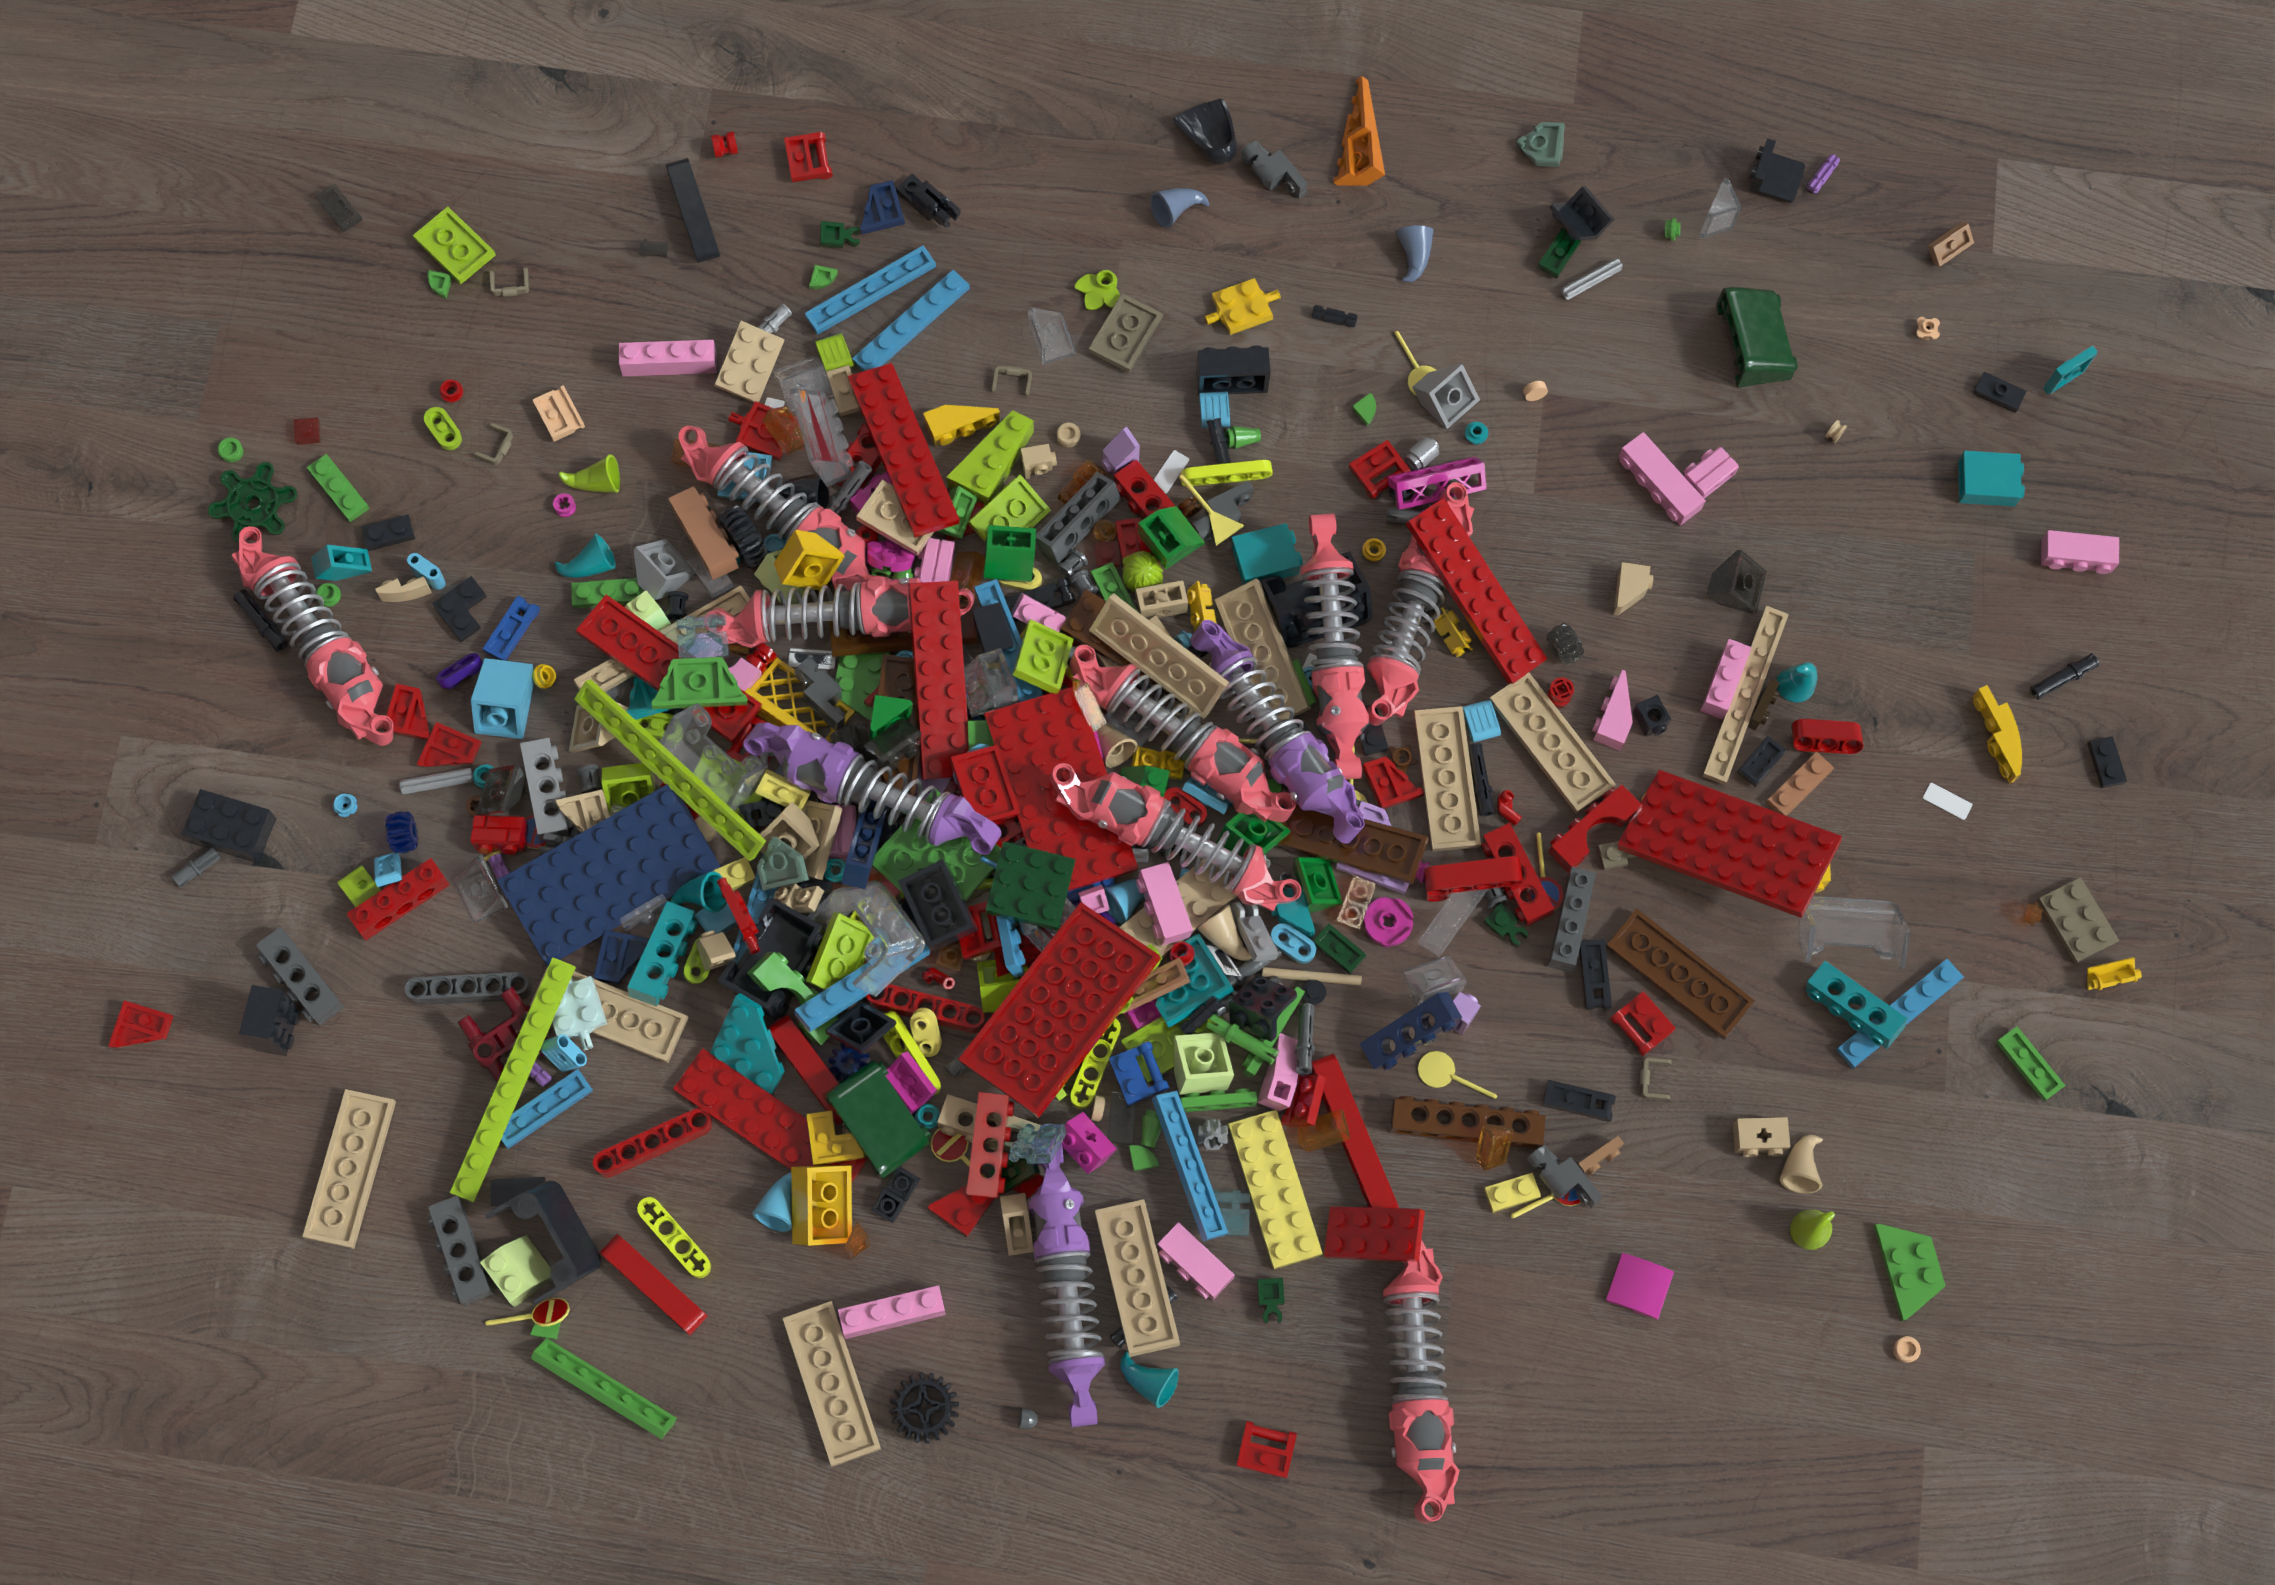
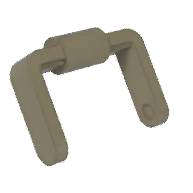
(510, 291)
(1014, 371)
(503, 448)
(1645, 1077)

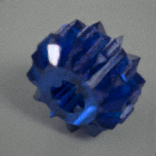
(401, 832)
(842, 1057)

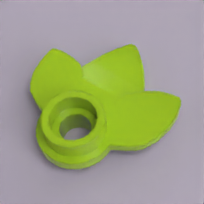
(1096, 292)

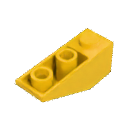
(956, 421)

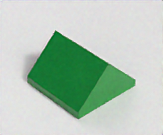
(887, 712)
(1317, 883)

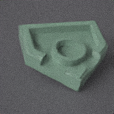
(1544, 144)
(781, 865)

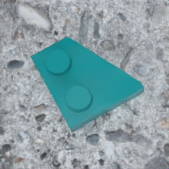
(641, 700)

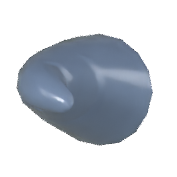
(1170, 204)
(1417, 245)

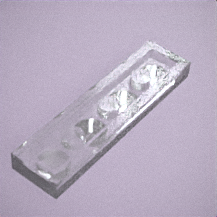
(1449, 921)

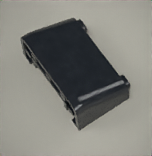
(1291, 609)

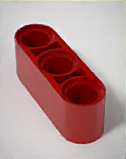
(1827, 736)

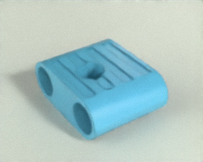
(1214, 406)
(423, 567)
(1481, 721)
(718, 921)
(563, 1053)

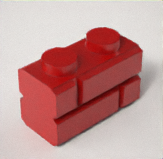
(499, 834)

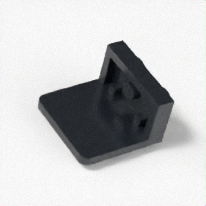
(1776, 174)
(1582, 215)
(1259, 1005)

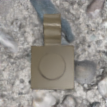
(1612, 857)

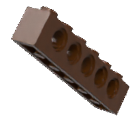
(1404, 1124)

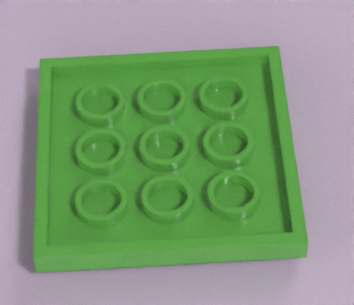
(908, 854)

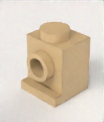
(1037, 460)

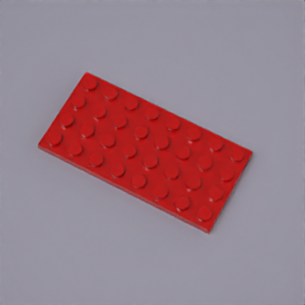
(1032, 742)
(1730, 843)
(1059, 1009)

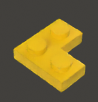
(827, 1146)

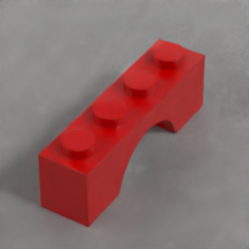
(1615, 809)

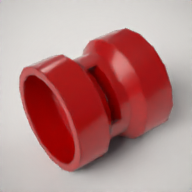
(719, 145)
(761, 657)
(1558, 696)

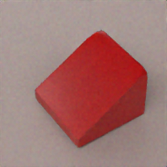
(1030, 1186)

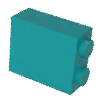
(1990, 478)
(1266, 553)

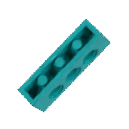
(672, 918)
(1828, 978)

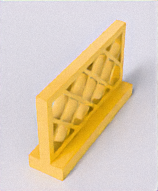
(776, 716)

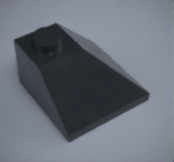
(860, 1027)

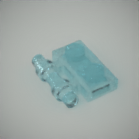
(703, 644)
(1043, 1143)
(1235, 1219)

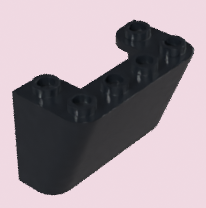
(781, 932)

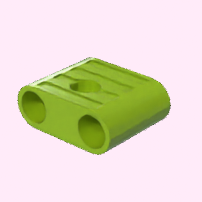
(833, 352)
(358, 886)

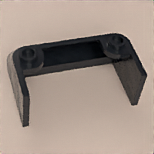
(566, 1229)

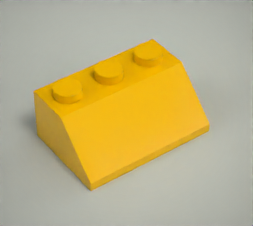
(821, 1204)

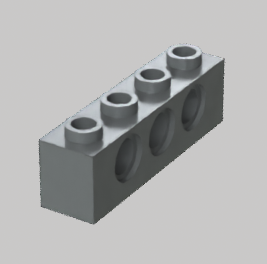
(1077, 517)
(1571, 919)
(271, 950)
(479, 1285)

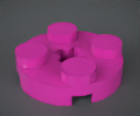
(889, 555)
(1387, 935)

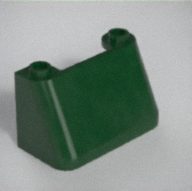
(1757, 335)
(877, 1118)

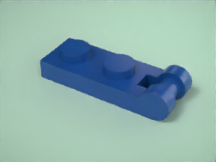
(511, 629)

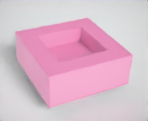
(1095, 899)

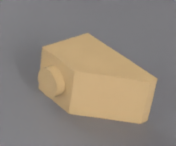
(1631, 586)
(714, 950)
(1016, 1224)

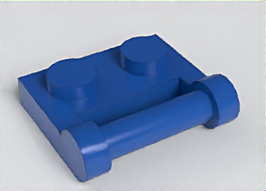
(1131, 1078)

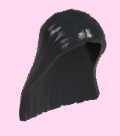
(1211, 130)

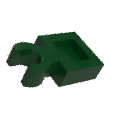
(834, 235)
(1503, 922)
(1270, 1295)

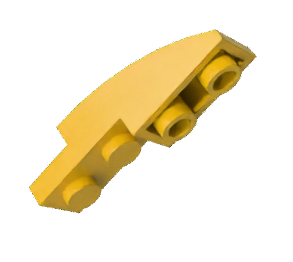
(2005, 741)

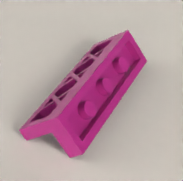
(1433, 475)

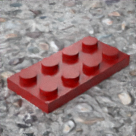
(1374, 1233)

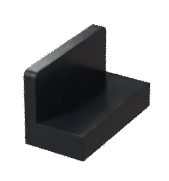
(992, 628)

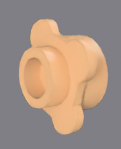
(1924, 333)

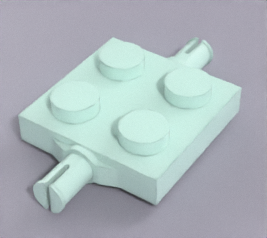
(580, 1011)

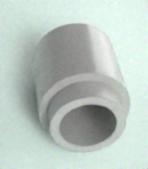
(1422, 453)

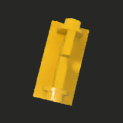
(1199, 598)
(1458, 639)
(2112, 973)

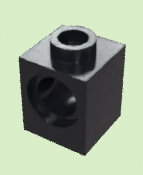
(1652, 706)

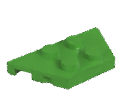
(858, 678)
(700, 682)
(1910, 1267)

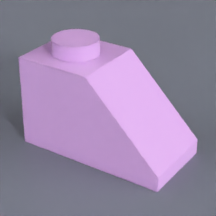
(1120, 452)
(1468, 1008)

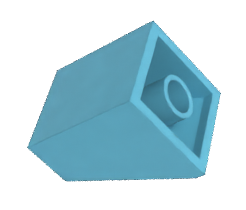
(502, 698)

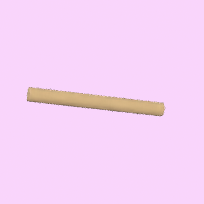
(1310, 975)

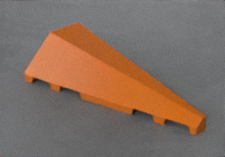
(1362, 154)

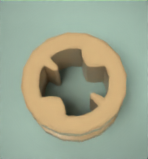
(1836, 431)

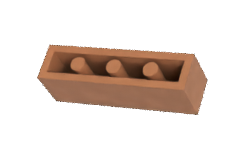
(704, 533)

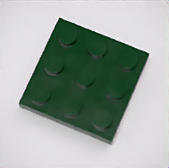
(1030, 886)

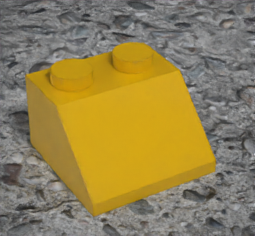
(807, 560)

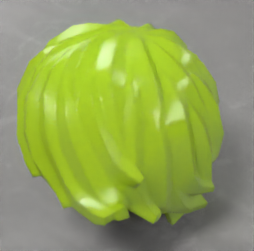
(1141, 571)

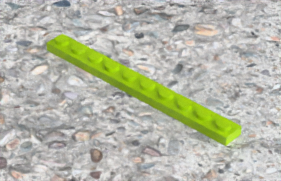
(670, 770)
(512, 1079)

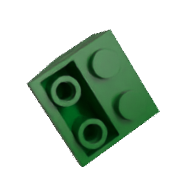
(1169, 536)
(1009, 553)

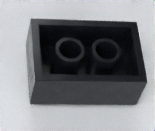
(1233, 370)
(229, 826)
(938, 905)
(269, 1020)

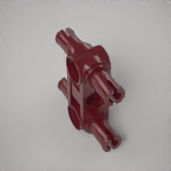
(500, 1037)

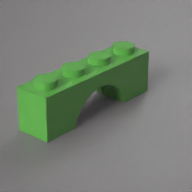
(773, 973)

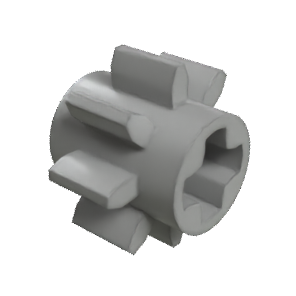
(1212, 1134)

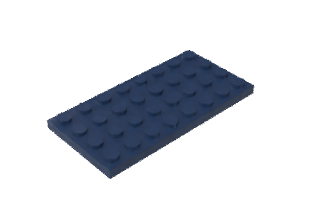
(607, 872)

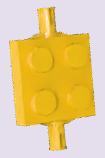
(1242, 306)

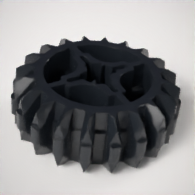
(743, 536)
(912, 1408)

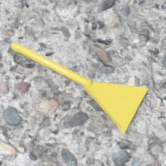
(1221, 525)

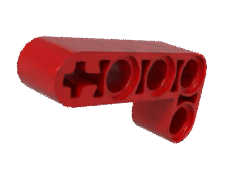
(1471, 876)

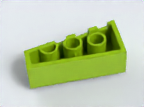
(993, 459)

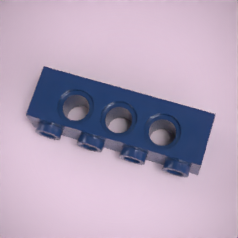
(863, 847)
(1378, 1045)

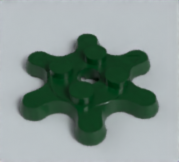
(242, 491)

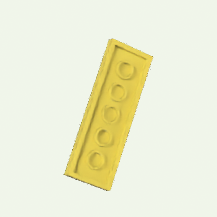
(1275, 1189)

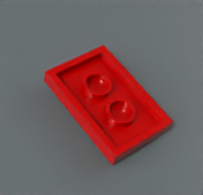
(985, 783)

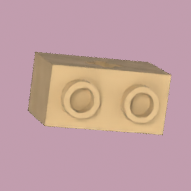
(1162, 600)
(1773, 1129)

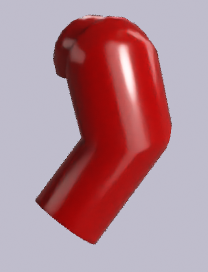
(1505, 807)
(933, 974)

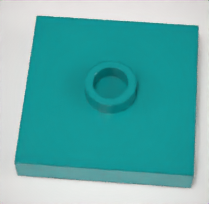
(2070, 370)

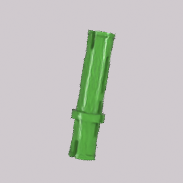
(1234, 1034)

